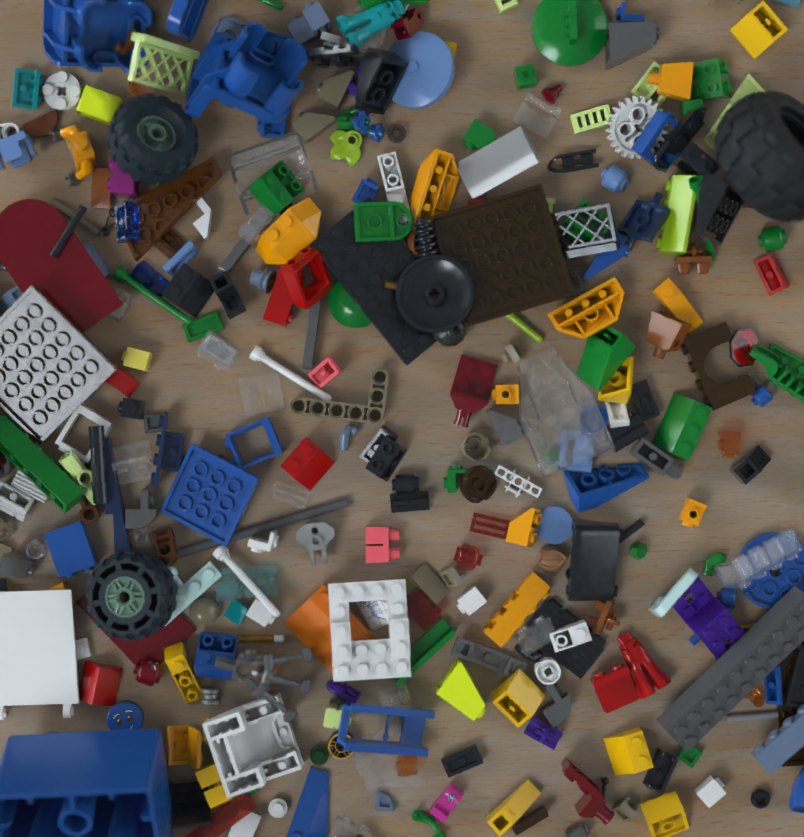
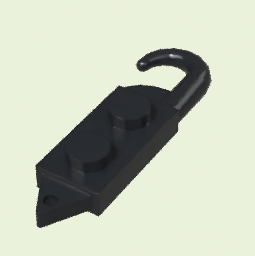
(680, 136)

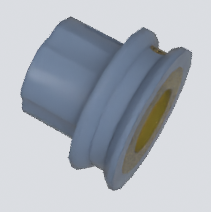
(263, 279)

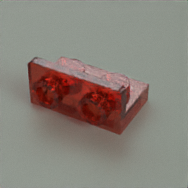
(421, 609)

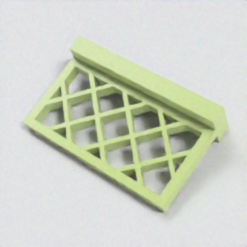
(170, 50)

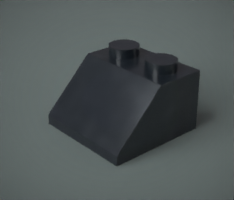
(189, 290)

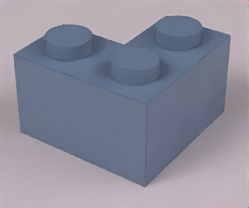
(310, 25)

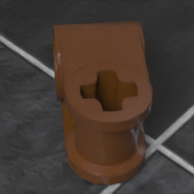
(164, 543)

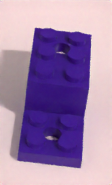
(708, 618)

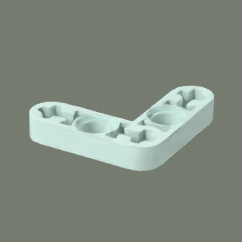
(663, 604)

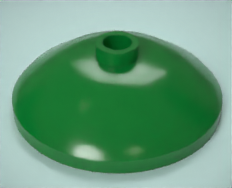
(344, 308)

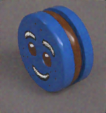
(125, 715)

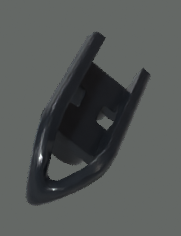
(569, 163)

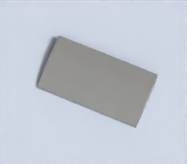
(497, 162)

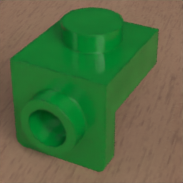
(450, 480)

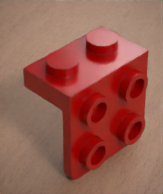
(614, 687)

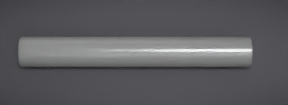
(752, 716)

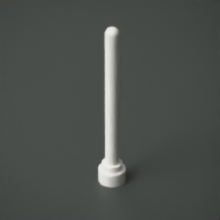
(259, 355)
(222, 554)

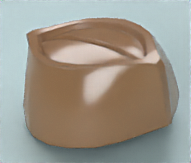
(551, 558)

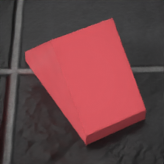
(324, 372)

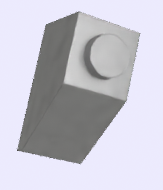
(506, 428)

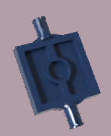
(644, 220)

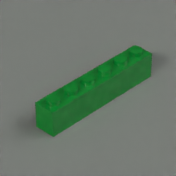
(38, 466)

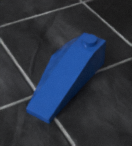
(602, 484)
(312, 809)

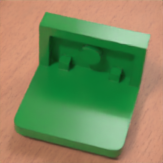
(711, 80)

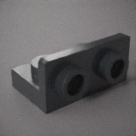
(386, 458)

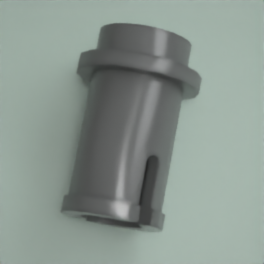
(579, 831)

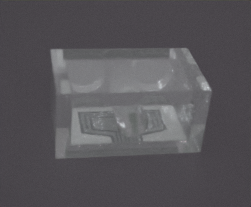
(217, 350)

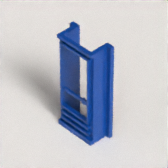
(410, 735)

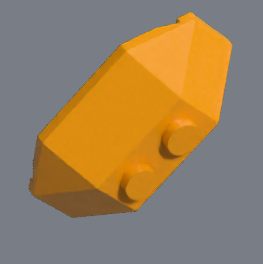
(434, 185)
(290, 233)
(590, 311)

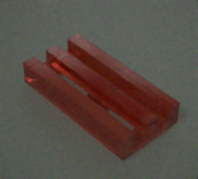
(473, 522)

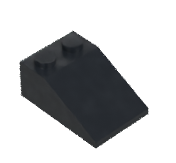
(378, 80)

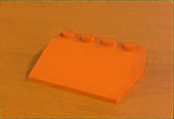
(312, 625)

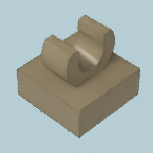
(513, 353)
(451, 577)
(624, 811)

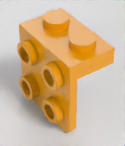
(184, 746)

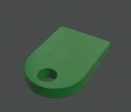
(380, 221)

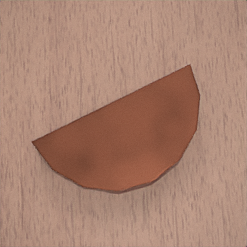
(42, 125)

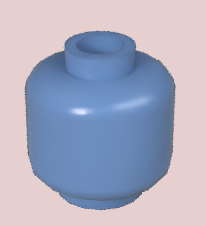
(615, 179)

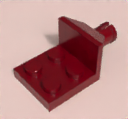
(471, 387)
(592, 801)

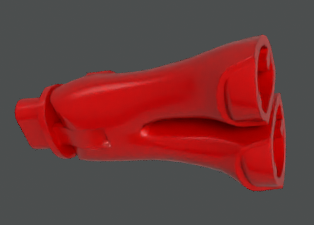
(635, 655)

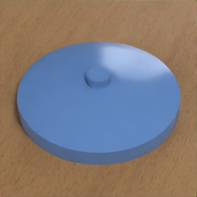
(428, 70)

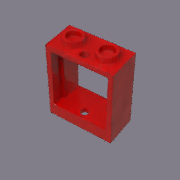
(321, 284)

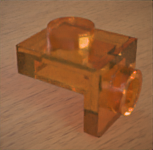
(406, 765)

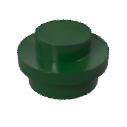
(319, 755)

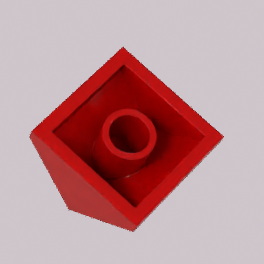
(99, 683)

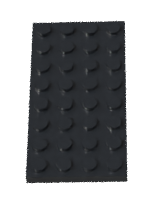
(363, 272)

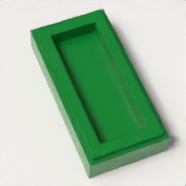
(201, 325)

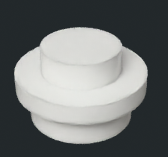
(278, 808)

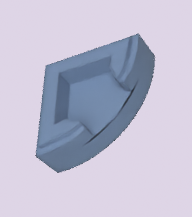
(384, 801)

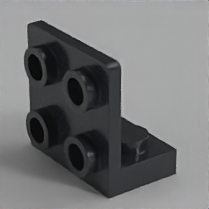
(189, 805)

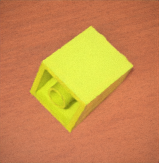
(461, 691)

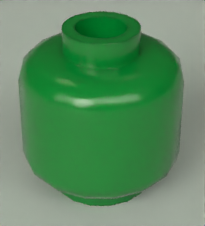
(772, 238)

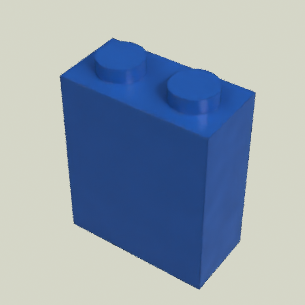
(71, 549)

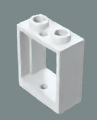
(90, 414)

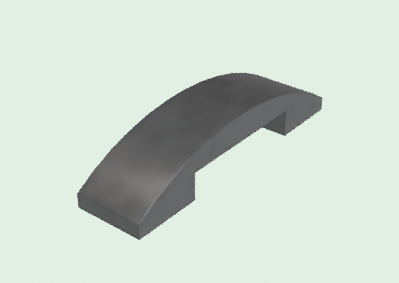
(487, 656)

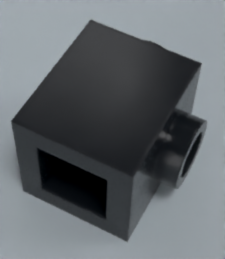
(132, 408)

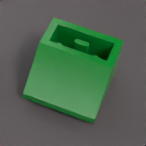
(276, 188)
(584, 217)

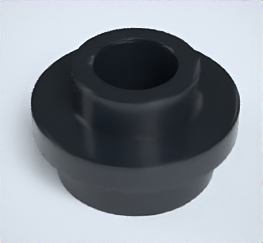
(760, 804)

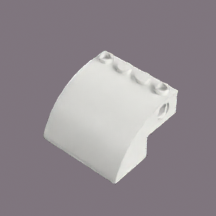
(252, 745)

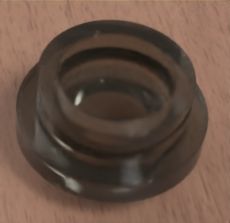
(396, 127)

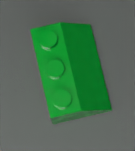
(681, 426)

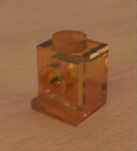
(729, 444)

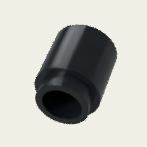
(405, 484)

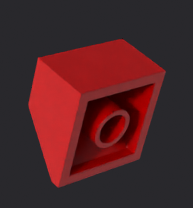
(307, 463)

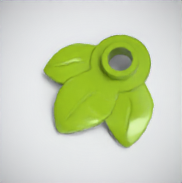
(344, 148)

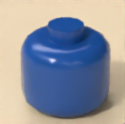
(761, 396)
(727, 596)

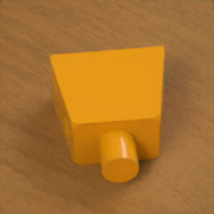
(673, 80)

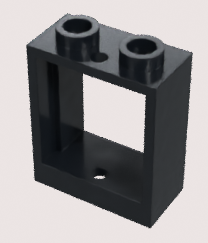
(690, 161)

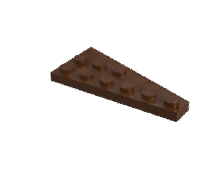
(169, 202)

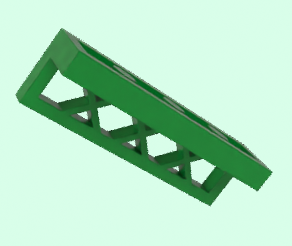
(427, 646)

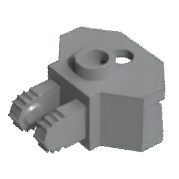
(316, 541)

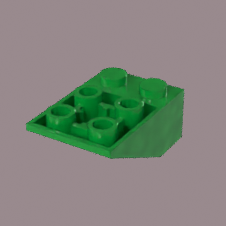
(603, 356)

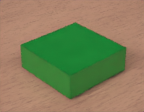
(689, 757)

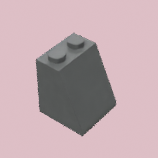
(628, 41)

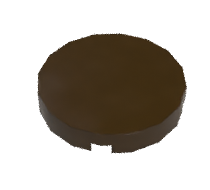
(478, 484)

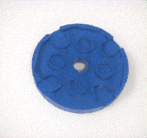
(770, 589)

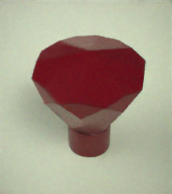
(551, 94)

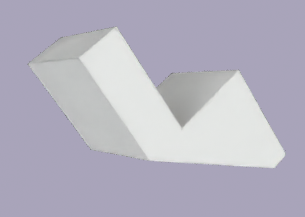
(203, 224)

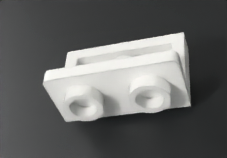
(260, 545)

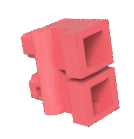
(381, 535)

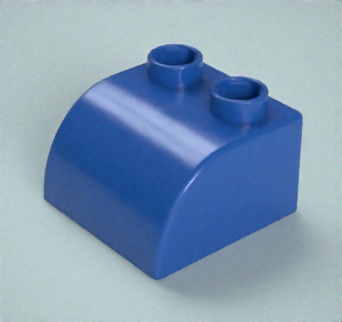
(85, 785)

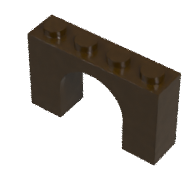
(696, 348)

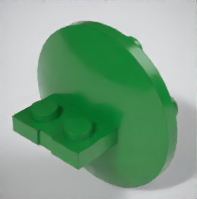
(569, 30)

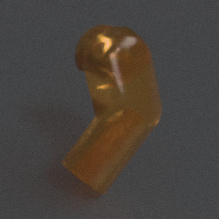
(133, 88)
(755, 697)

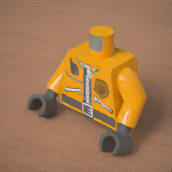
(80, 151)

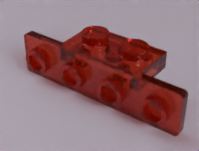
(226, 817)

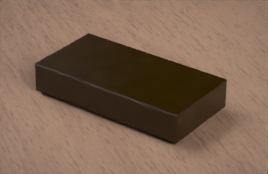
(530, 820)

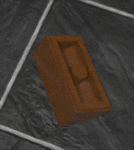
(170, 244)

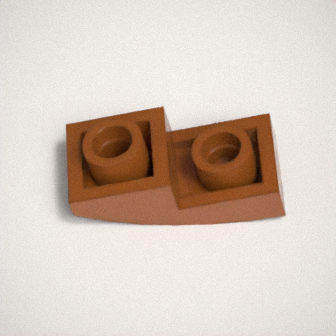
(99, 193)

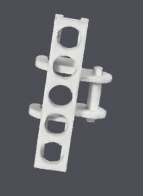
(522, 486)

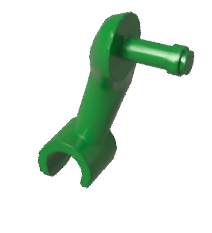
(420, 816)

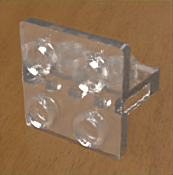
(133, 462)

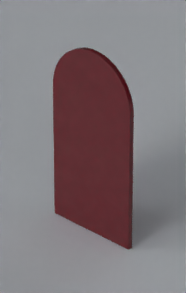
(71, 280)

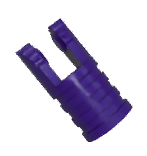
(342, 690)

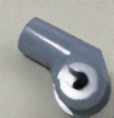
(344, 436)

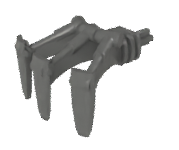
(267, 676)

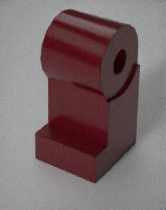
(408, 24)

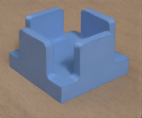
(14, 150)

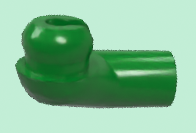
(713, 560)

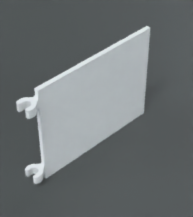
(38, 649)

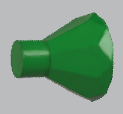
(638, 550)

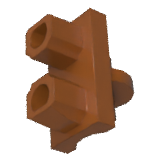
(701, 262)
(599, 624)

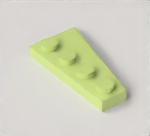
(747, 87)

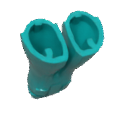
(379, 17)

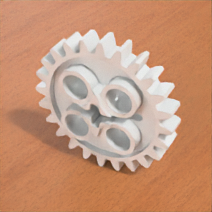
(624, 115)

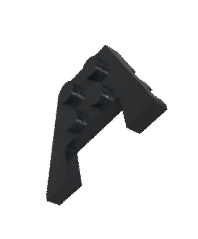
(337, 56)

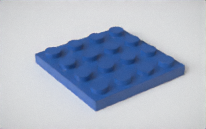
(209, 494)

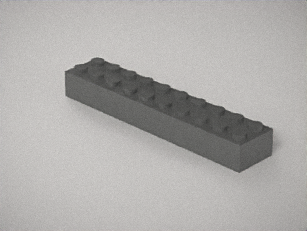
(736, 671)

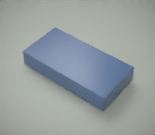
(184, 255)

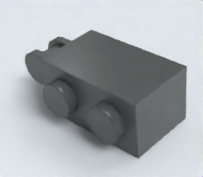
(655, 458)

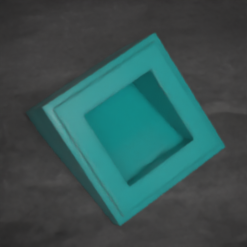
(236, 612)

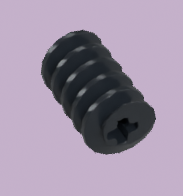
(425, 236)

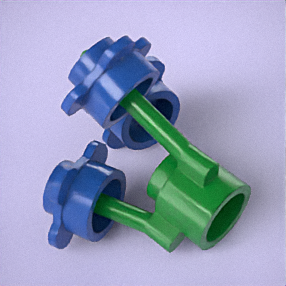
(360, 123)

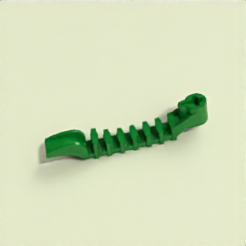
(770, 362)

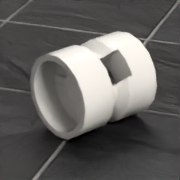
(547, 670)

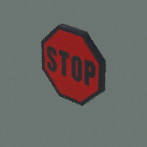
(740, 346)

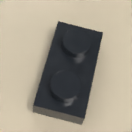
(644, 400)
(462, 760)

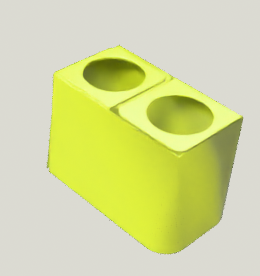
(98, 104)

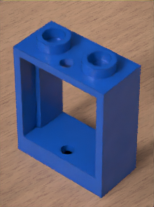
(650, 134)
(272, 436)

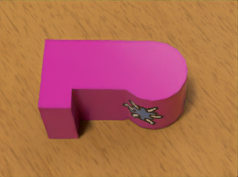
(446, 802)

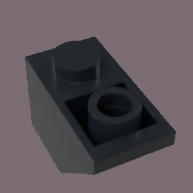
(750, 465)

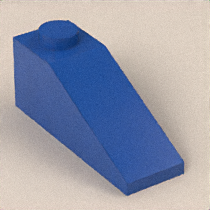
(605, 259)

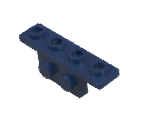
(170, 450)

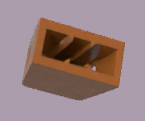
(666, 333)

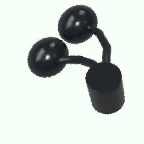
(105, 230)

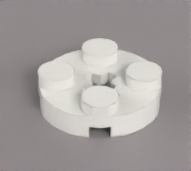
(51, 90)

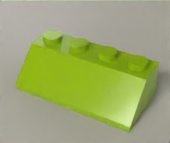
(677, 225)

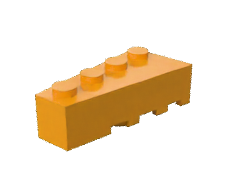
(516, 608)

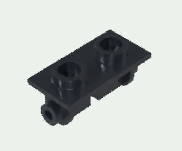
(409, 502)

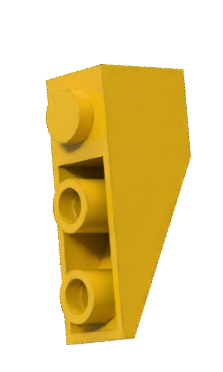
(183, 672)
(512, 807)

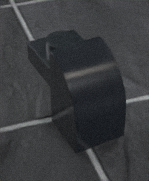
(228, 294)

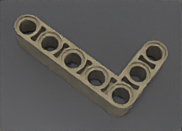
(347, 407)

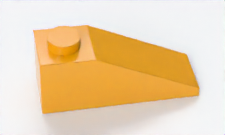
(676, 303)

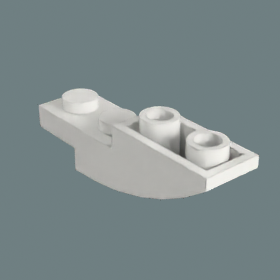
(393, 181)

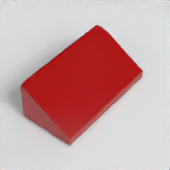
(771, 273)
(123, 382)

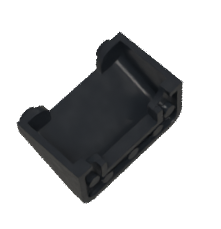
(593, 561)

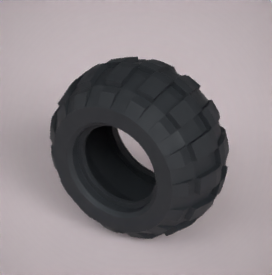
(763, 153)

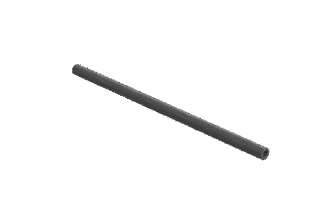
(266, 526)

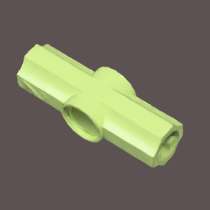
(75, 469)

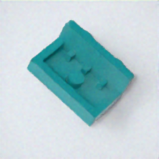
(26, 89)

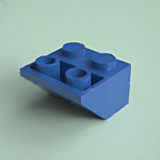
(209, 647)

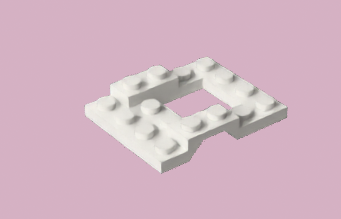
(369, 657)

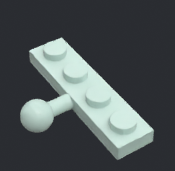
(193, 587)

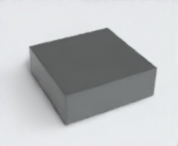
(151, 423)

